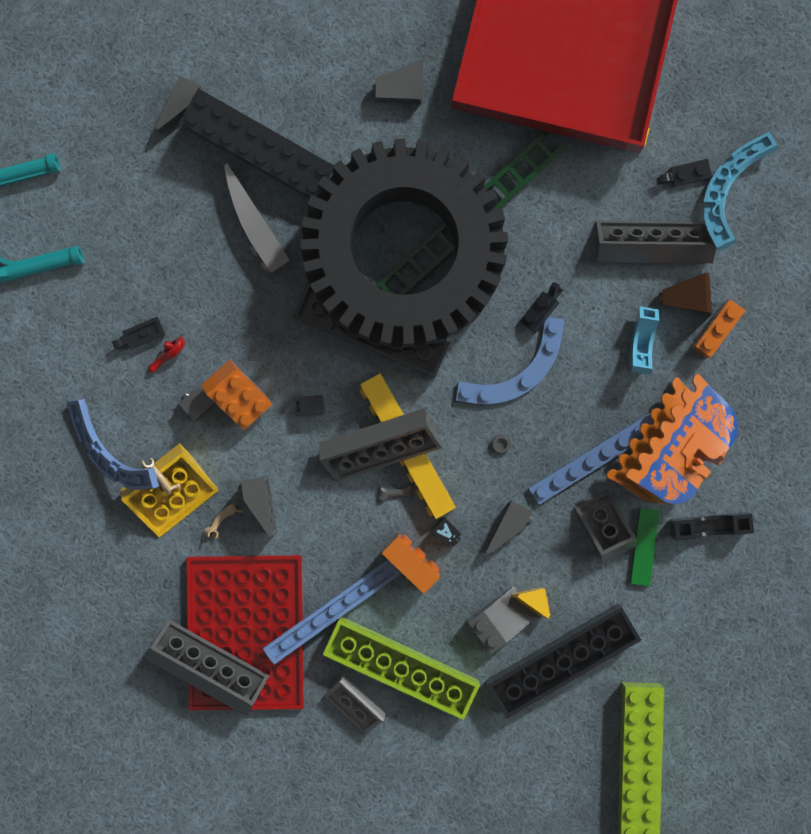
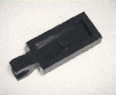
(687, 173)
(542, 308)
(140, 334)

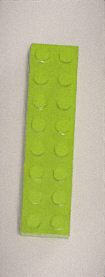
(402, 668)
(640, 758)

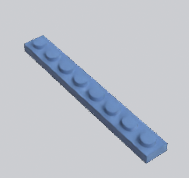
(588, 461)
(331, 611)

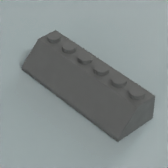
(654, 242)
(380, 445)
(207, 667)

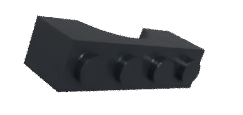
(711, 525)

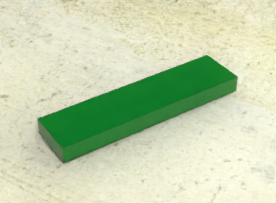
(645, 546)

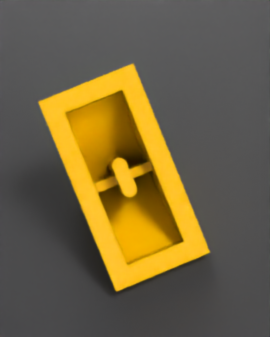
(534, 600)

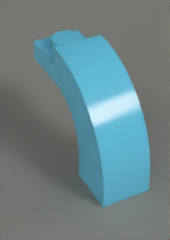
(642, 340)

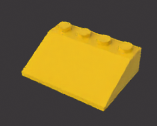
(162, 510)

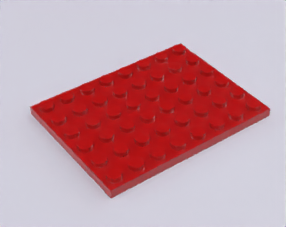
(241, 609)

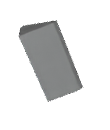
(355, 705)

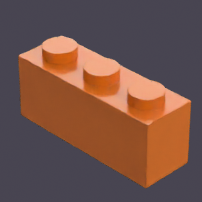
(718, 328)

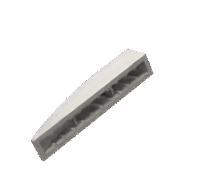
(255, 227)

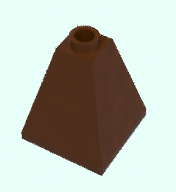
(689, 295)

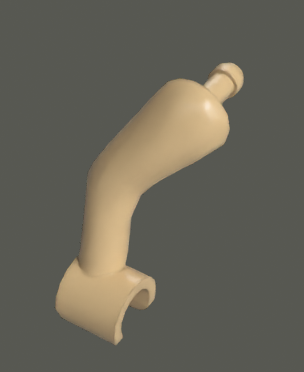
(160, 478)
(230, 510)

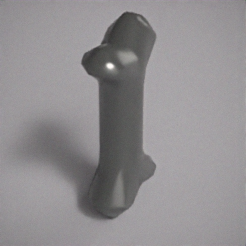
(405, 491)

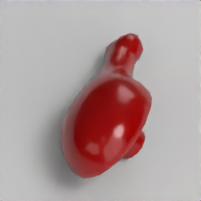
(171, 350)

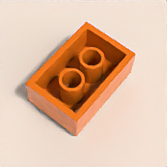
(236, 394)
(411, 562)

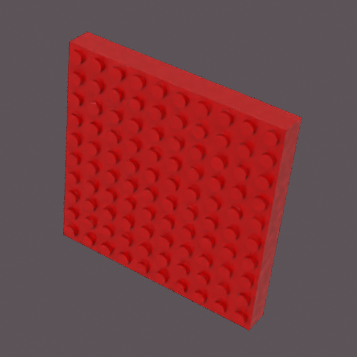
(567, 66)

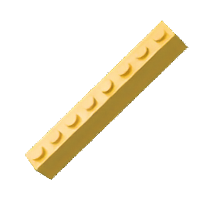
(419, 467)

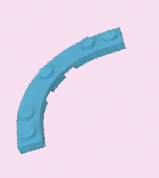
(721, 182)

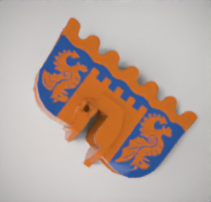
(686, 428)

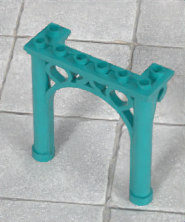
(47, 261)

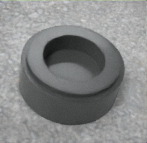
(501, 444)

